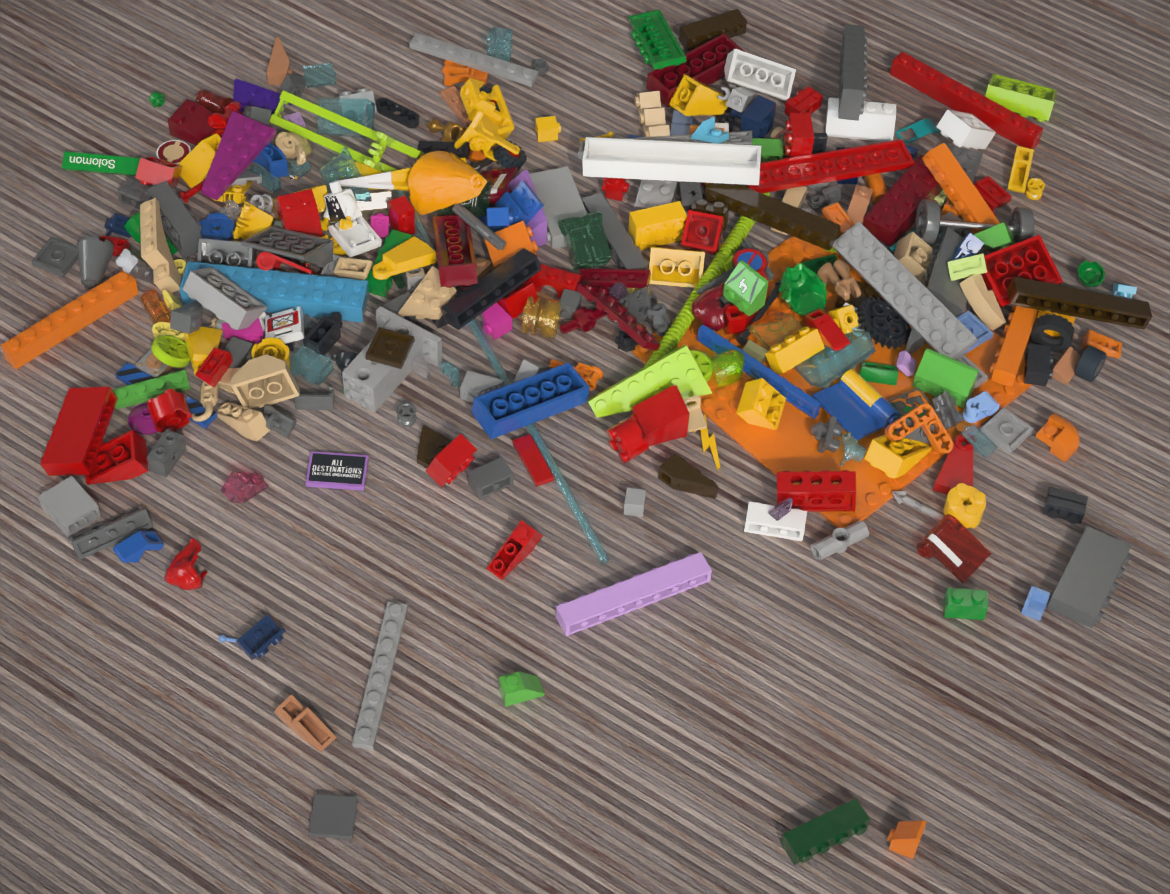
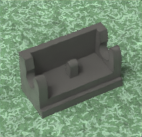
(315, 400)

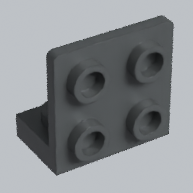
(639, 303)

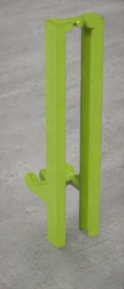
(383, 139)

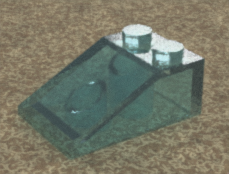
(357, 110)

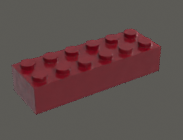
(702, 64)
(898, 207)
(454, 251)

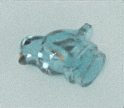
(298, 171)
(851, 449)

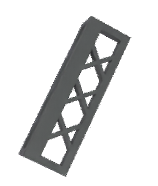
(110, 532)

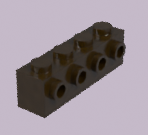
(702, 31)

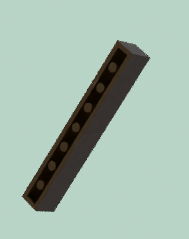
(775, 214)
(1079, 303)

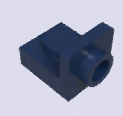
(116, 225)

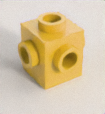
(845, 318)

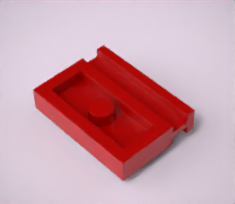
(992, 193)

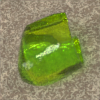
(728, 367)

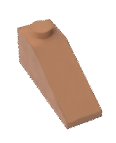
(278, 65)
(859, 203)

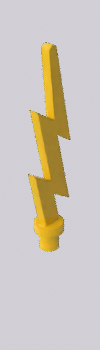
(706, 441)

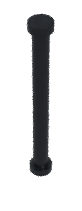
(742, 338)

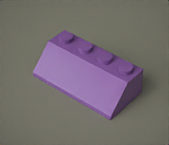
(539, 221)

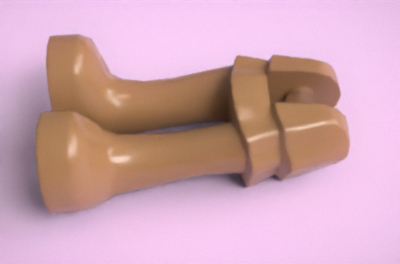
(839, 271)

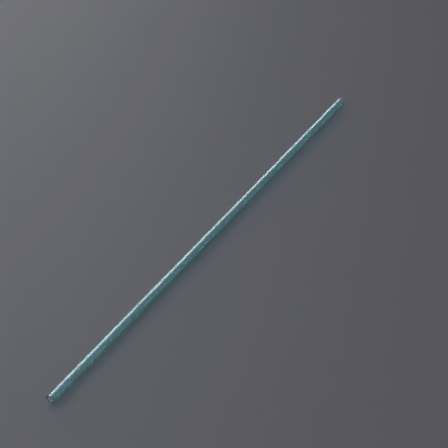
(532, 430)

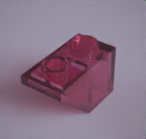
(243, 486)

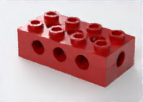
(820, 497)

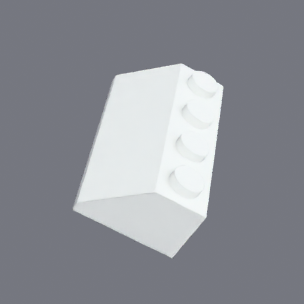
(759, 74)
(874, 125)

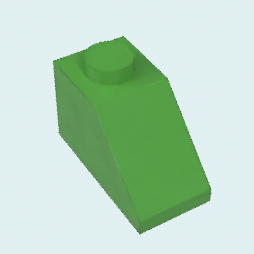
(519, 688)

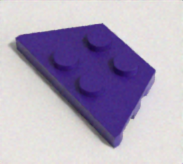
(253, 95)

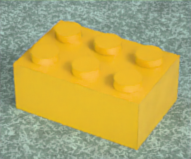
(657, 225)

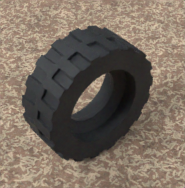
(1055, 323)

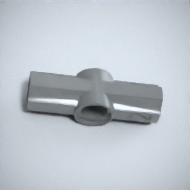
(832, 543)

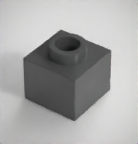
(294, 85)

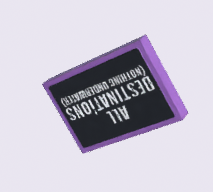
(337, 471)

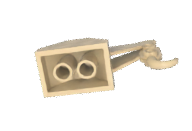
(256, 384)

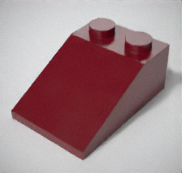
(190, 122)

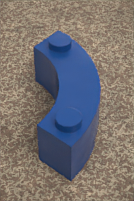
(273, 161)

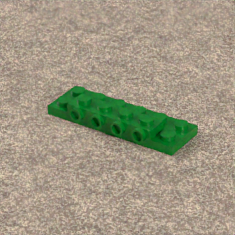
(656, 40)

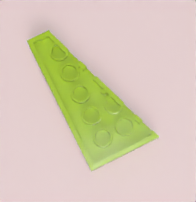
(672, 369)

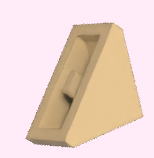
(352, 268)

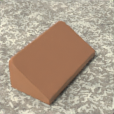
(1066, 366)

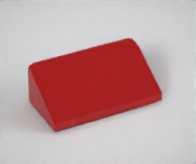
(214, 366)

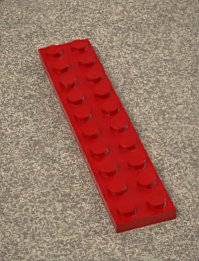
(833, 166)

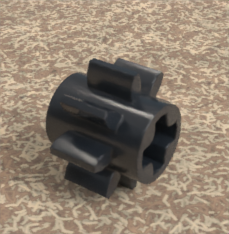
(625, 342)

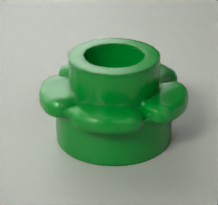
(157, 99)

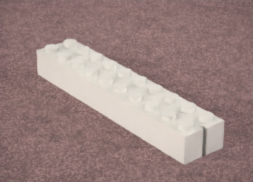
(672, 161)

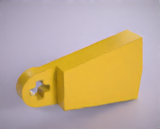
(404, 257)
(201, 344)

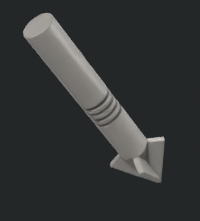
(901, 497)

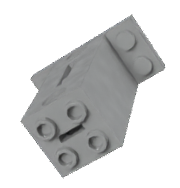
(373, 382)

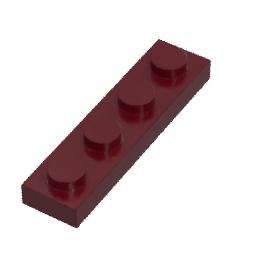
(607, 277)

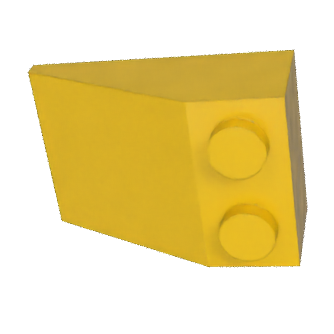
(896, 456)

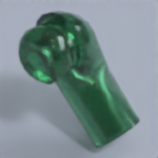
(398, 280)

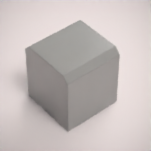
(634, 502)

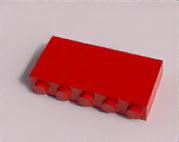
(79, 431)

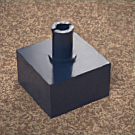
(757, 117)

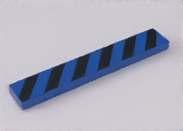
(130, 375)

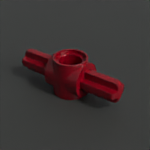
(583, 320)

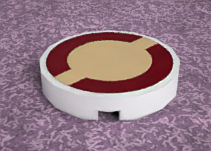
(173, 151)

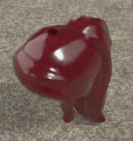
(708, 309)

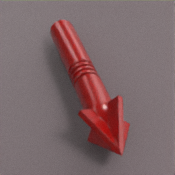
(185, 196)

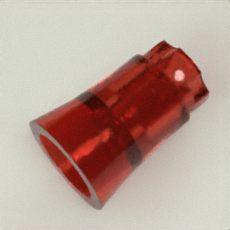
(213, 102)

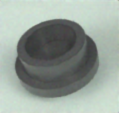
(541, 66)

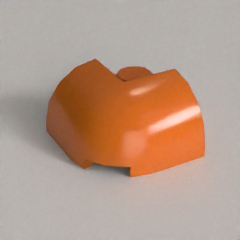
(1060, 436)

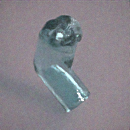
(452, 372)

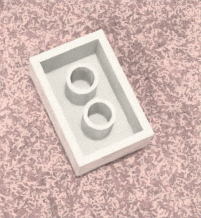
(965, 130)

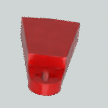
(957, 467)

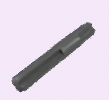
(479, 226)

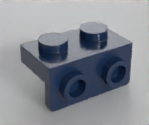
(259, 637)

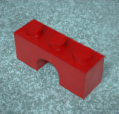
(556, 278)

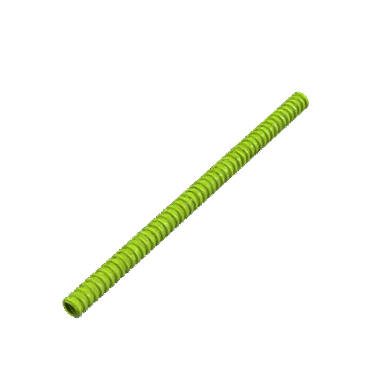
(715, 269)

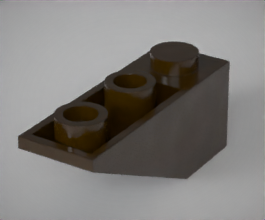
(683, 477)

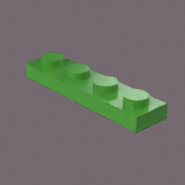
(151, 388)

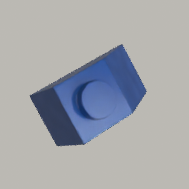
(499, 218)

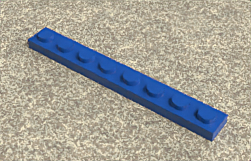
(757, 370)

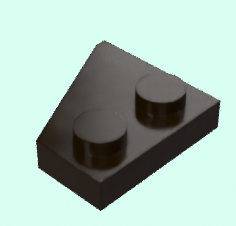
(430, 446)

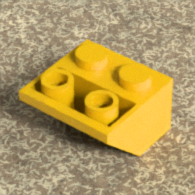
(761, 404)

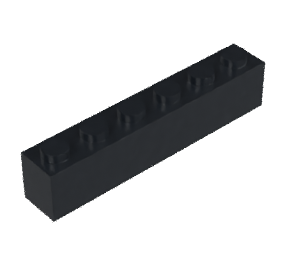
(491, 289)

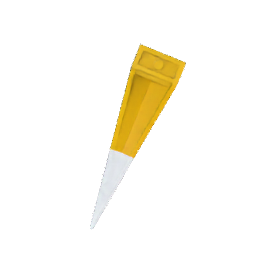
(390, 180)

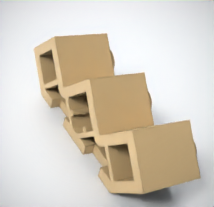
(651, 114)

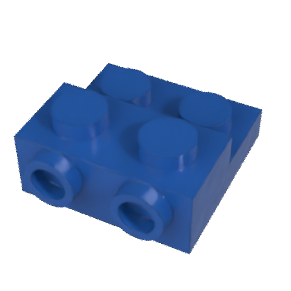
(521, 202)

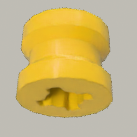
(1034, 189)

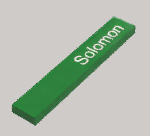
(100, 163)

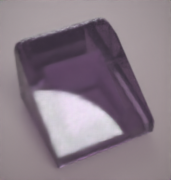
(781, 509)

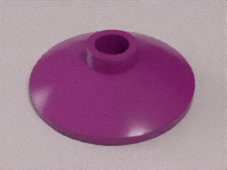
(140, 422)

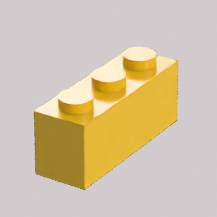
(794, 350)

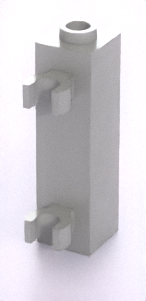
(739, 98)

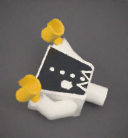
(340, 207)

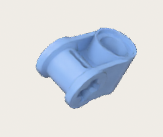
(980, 407)

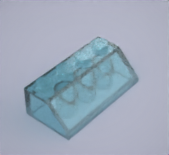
(830, 365)

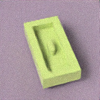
(967, 267)

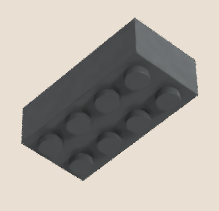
(176, 219)

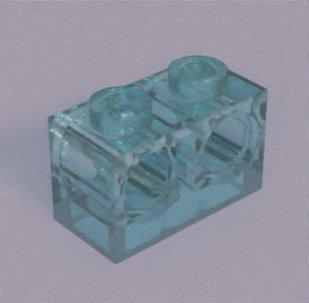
(500, 43)

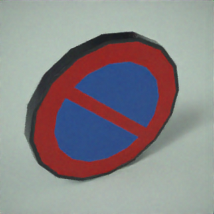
(751, 257)

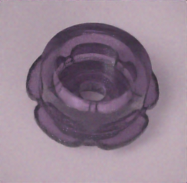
(619, 290)

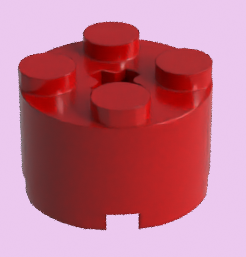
(169, 411)
(627, 439)

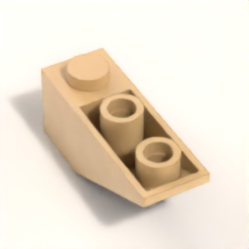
(244, 420)

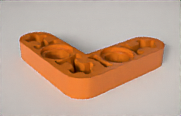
(925, 422)

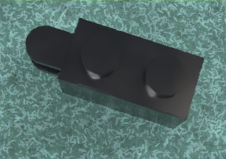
(324, 334)

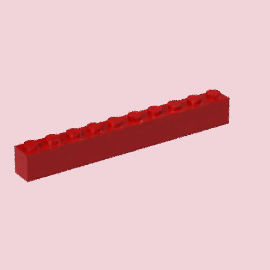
(966, 100)

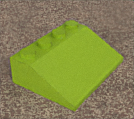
(1022, 97)

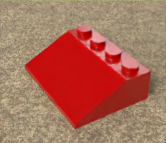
(1022, 260)

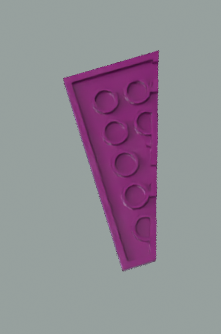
(237, 149)

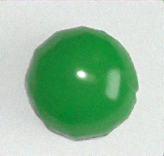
(1090, 274)

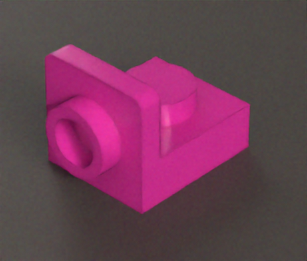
(380, 225)

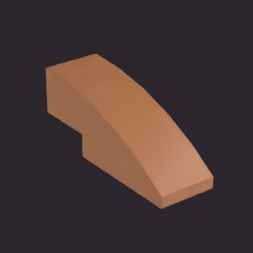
(304, 723)

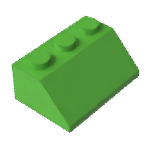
(941, 374)

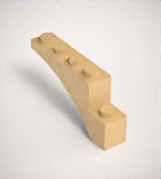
(155, 247)

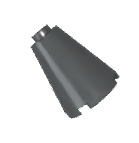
(93, 260)

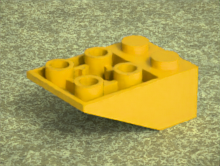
(199, 160)

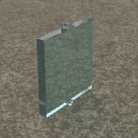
(319, 75)
(979, 440)

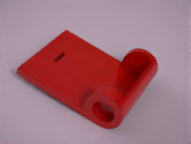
(268, 261)

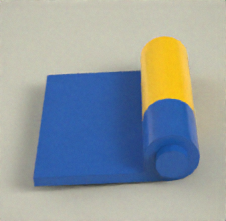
(857, 405)

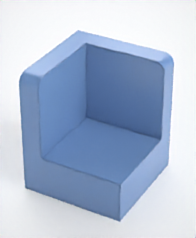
(1035, 603)

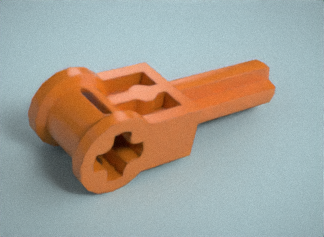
(584, 371)

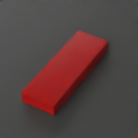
(533, 460)

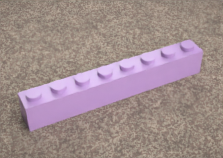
(633, 593)

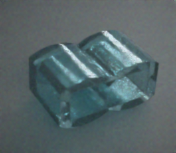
(311, 365)

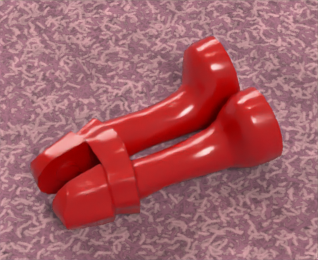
(220, 121)

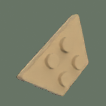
(428, 298)

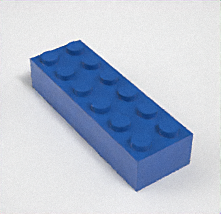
(530, 400)

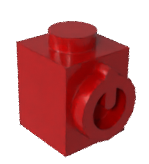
(615, 188)

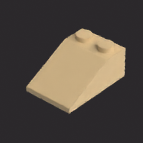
(914, 255)

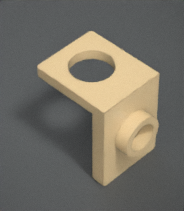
(696, 417)

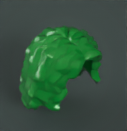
(803, 289)

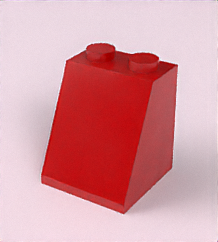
(662, 416)

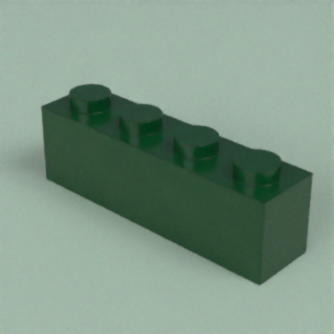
(825, 831)

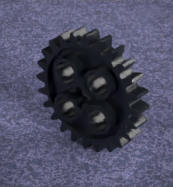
(883, 323)

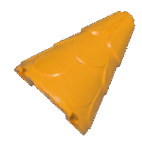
(442, 181)

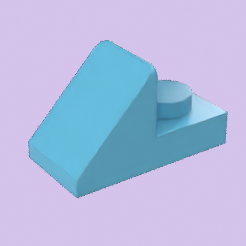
(708, 133)
(1123, 290)

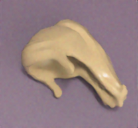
(297, 148)

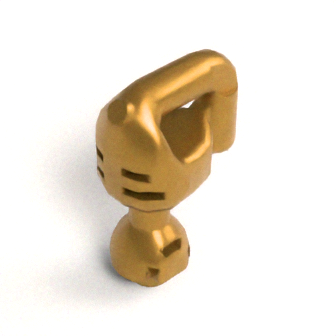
(450, 130)

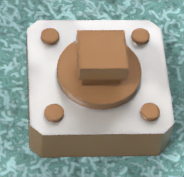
(152, 365)

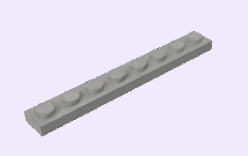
(474, 59)
(380, 676)

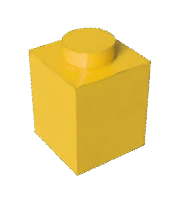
(547, 128)

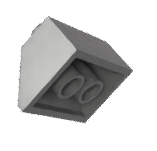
(225, 253)

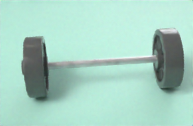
(928, 222)

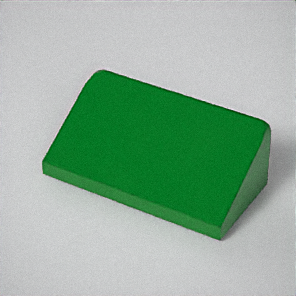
(879, 373)

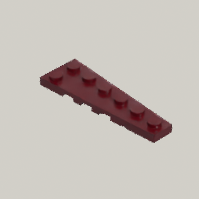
(619, 314)

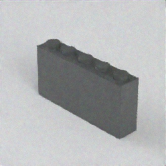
(937, 275)
(1090, 577)

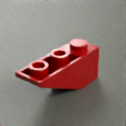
(829, 331)
(514, 550)

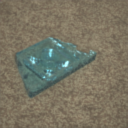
(344, 168)

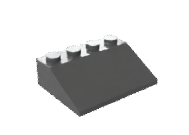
(292, 245)

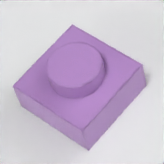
(295, 118)
(906, 363)

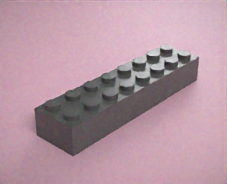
(853, 72)

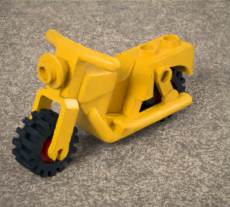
(489, 124)

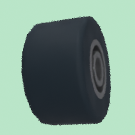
(1090, 363)

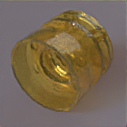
(541, 317)

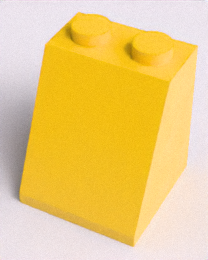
(696, 99)

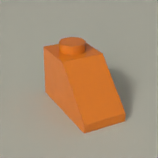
(906, 837)

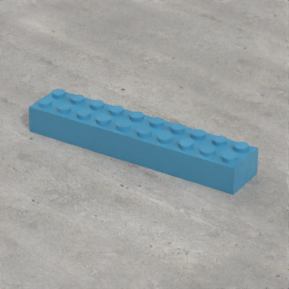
(288, 290)

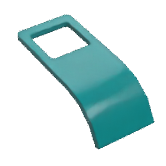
(920, 128)

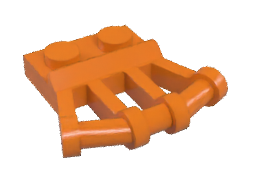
(462, 74)

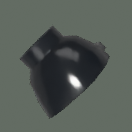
(343, 359)

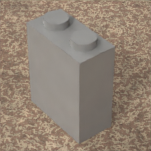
(69, 506)

